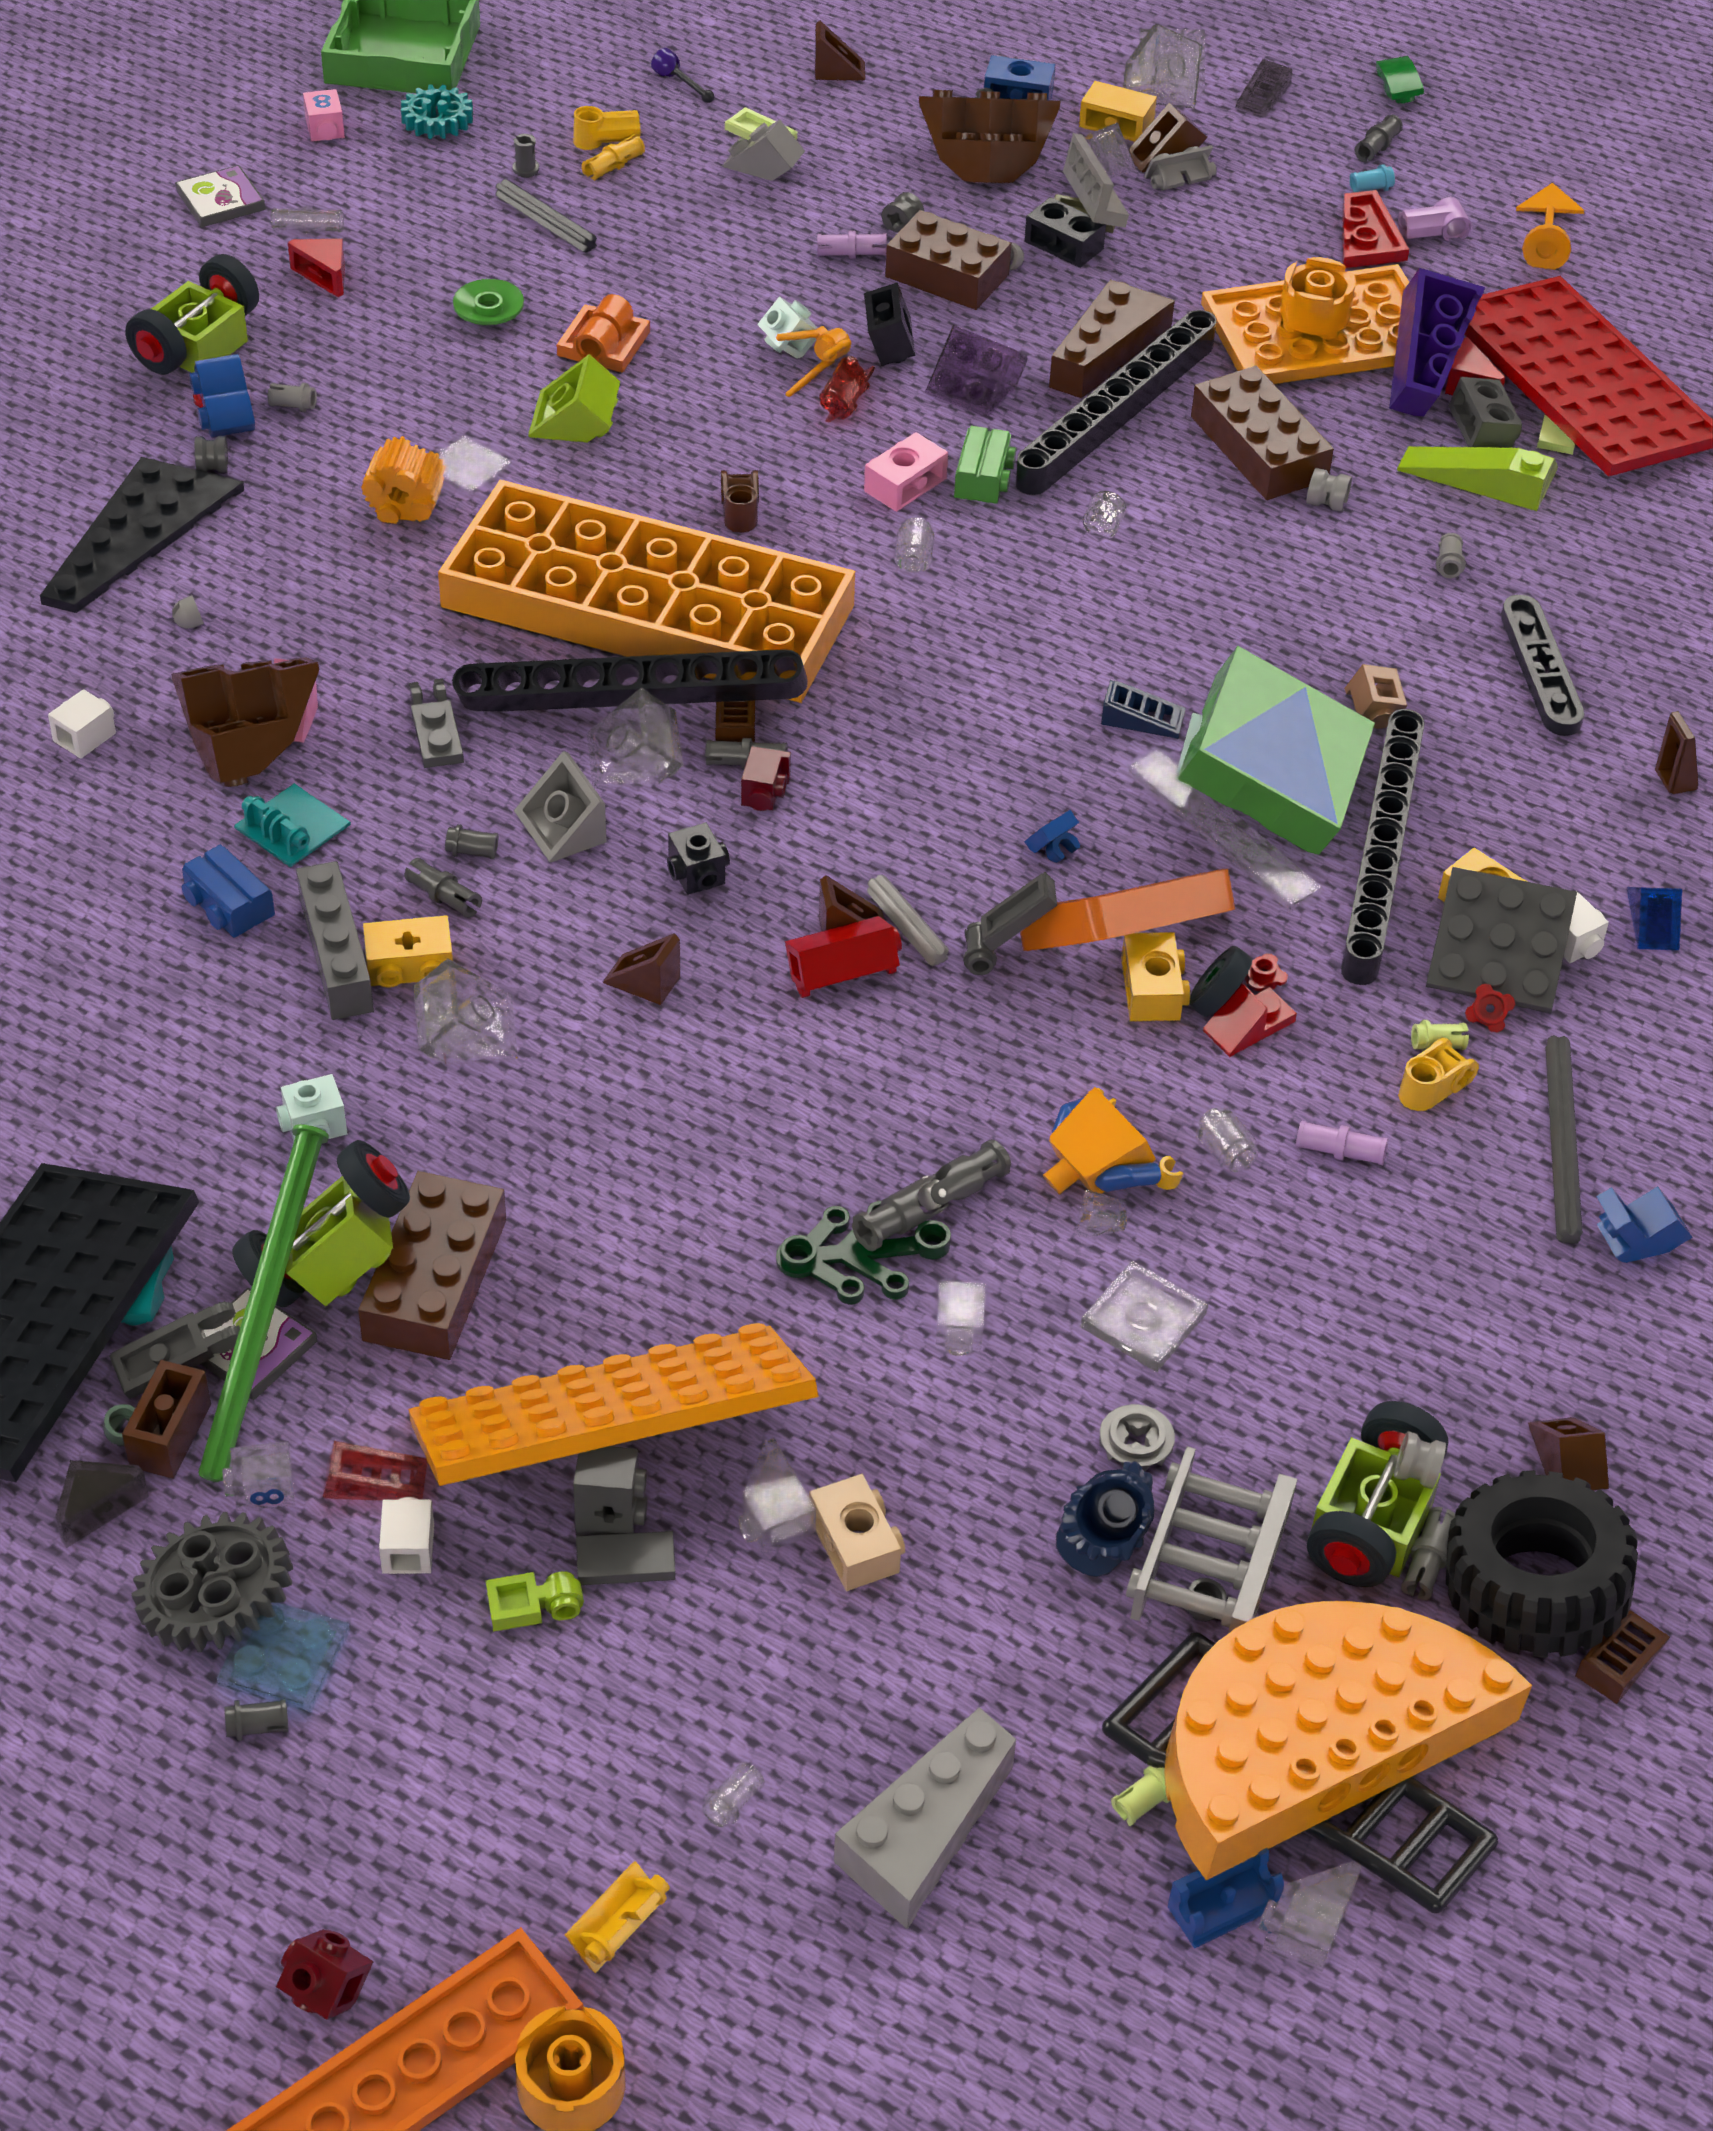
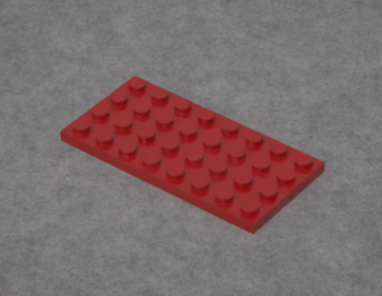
(1588, 377)

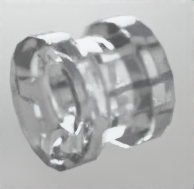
(1104, 514)

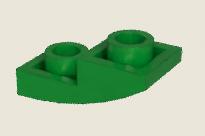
(1400, 79)

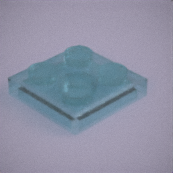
(285, 1657)

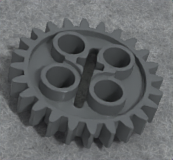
(212, 1581)

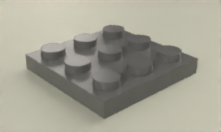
(1503, 937)

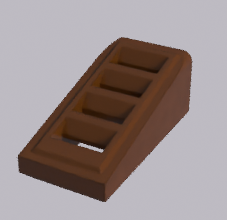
(735, 721)
(1678, 757)
(1607, 1680)

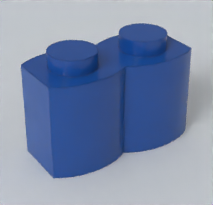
(223, 396)

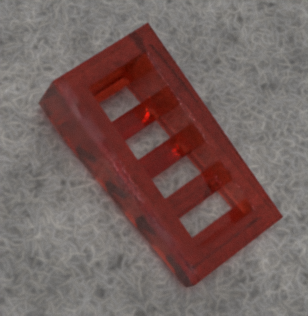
(357, 1487)

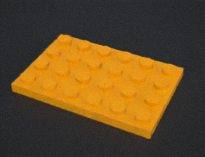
(1255, 335)

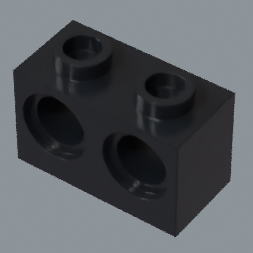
(1064, 232)

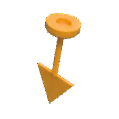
(1548, 244)

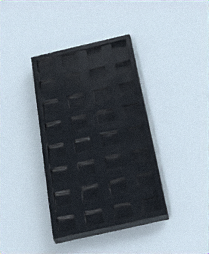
(69, 1273)

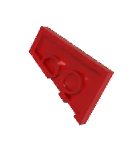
(1370, 232)

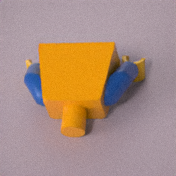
(1103, 1149)

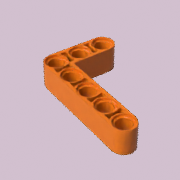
(1131, 911)

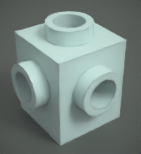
(786, 318)
(314, 1104)

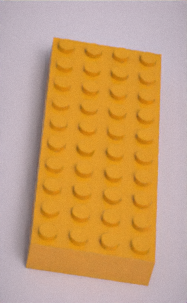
(639, 582)

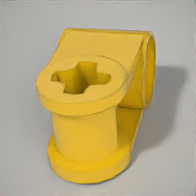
(1435, 1076)

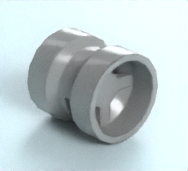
(1329, 489)

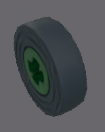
(1220, 981)

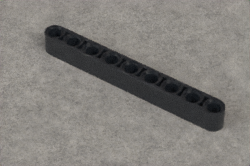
(1115, 402)
(615, 670)
(1382, 848)

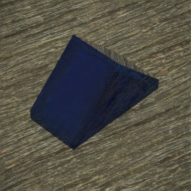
(1656, 917)

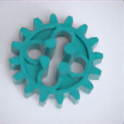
(420, 111)

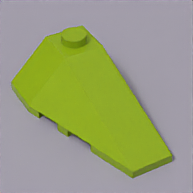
(1497, 473)

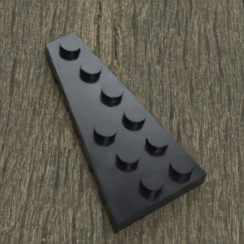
(139, 521)

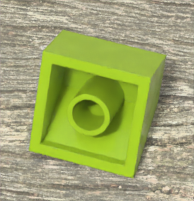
(576, 404)

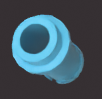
(1373, 179)

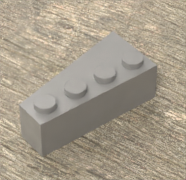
(923, 1818)

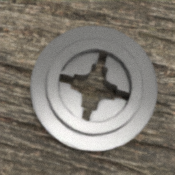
(1137, 1420)

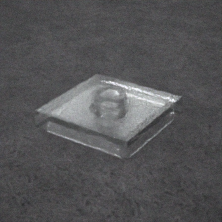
(1144, 1316)

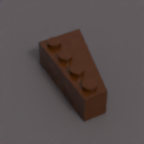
(1107, 337)

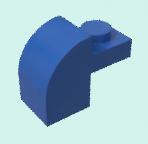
(1642, 1227)

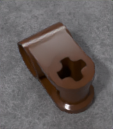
(740, 500)

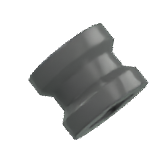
(901, 211)
(211, 454)

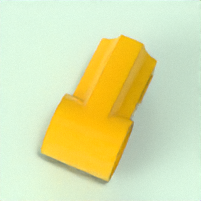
(597, 127)

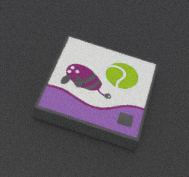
(220, 196)
(283, 1346)

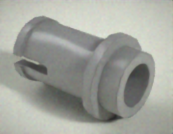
(291, 396)
(1450, 559)

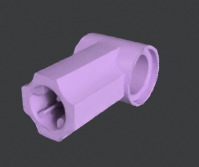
(1443, 219)

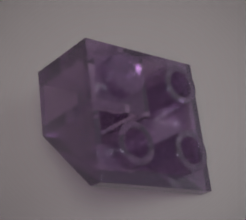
(975, 372)

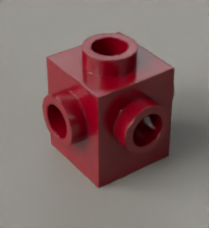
(323, 1973)

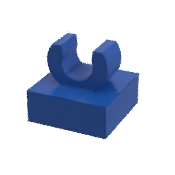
(1054, 834)

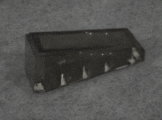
(1266, 72)

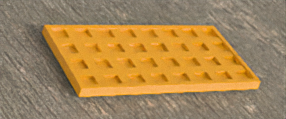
(608, 1403)

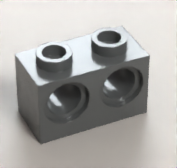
(1485, 413)

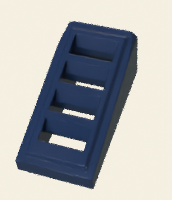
(1120, 711)

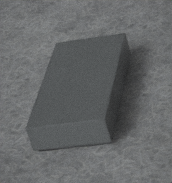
(1018, 911)
(625, 1558)

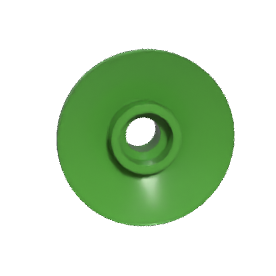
(488, 301)

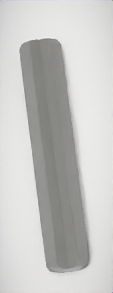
(907, 920)

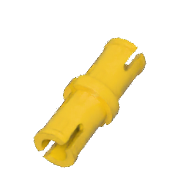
(613, 157)

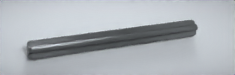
(1563, 1140)

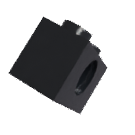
(889, 324)

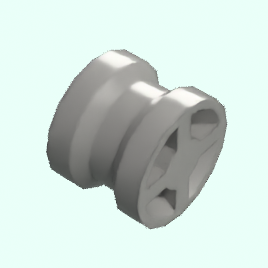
(1420, 1460)

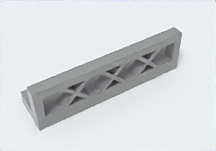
(1093, 184)

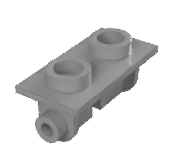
(1168, 169)

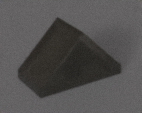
(95, 1496)

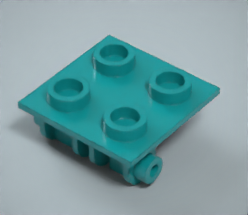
(290, 824)

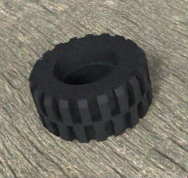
(1533, 1609)

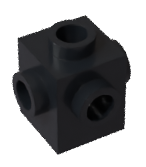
(696, 858)

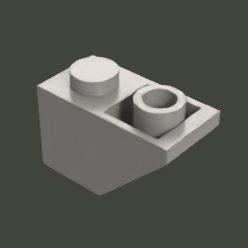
(767, 152)

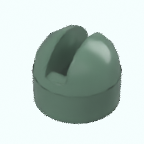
(114, 1420)

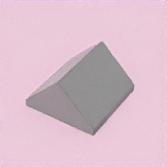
(563, 811)

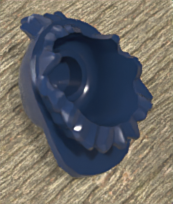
(1106, 1520)

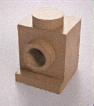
(1378, 700)

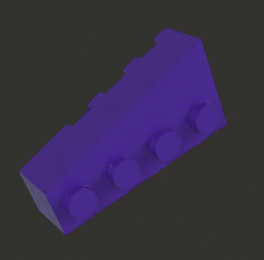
(1429, 335)

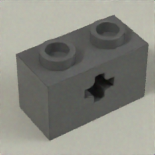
(609, 1492)

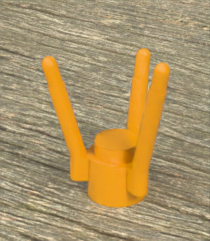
(828, 347)

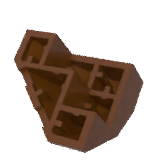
(246, 715)

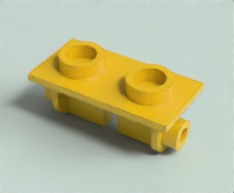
(616, 1915)

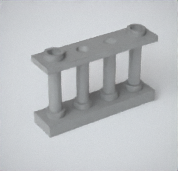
(1246, 1576)

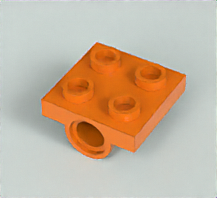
(606, 333)

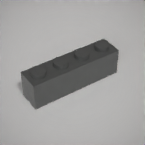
(334, 940)

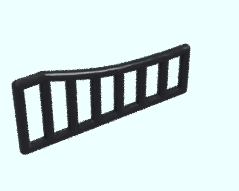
(1352, 1839)

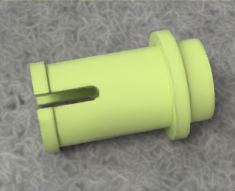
(1425, 1034)
(1141, 1795)

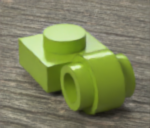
(517, 1600)

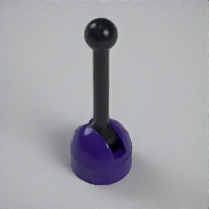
(668, 64)

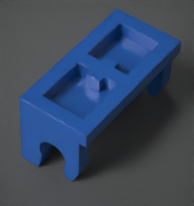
(1224, 1901)

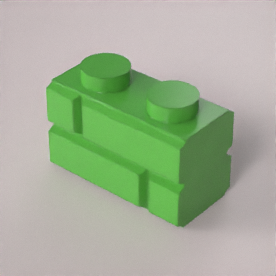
(983, 465)

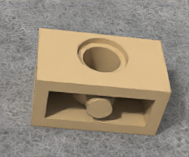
(856, 1556)

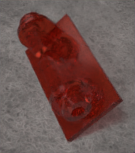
(844, 388)

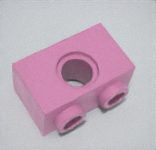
(905, 471)

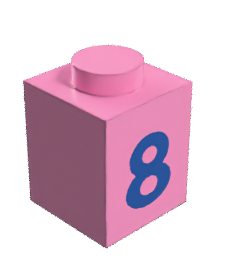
(323, 115)

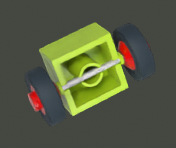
(196, 319)
(338, 1231)
(1366, 1514)

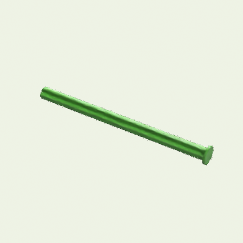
(262, 1301)

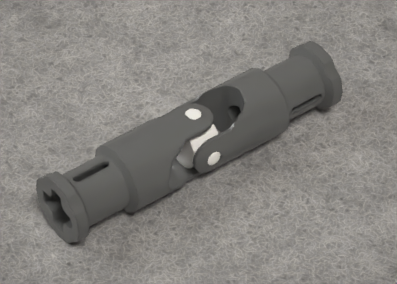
(951, 1182)

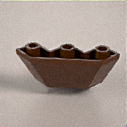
(988, 135)

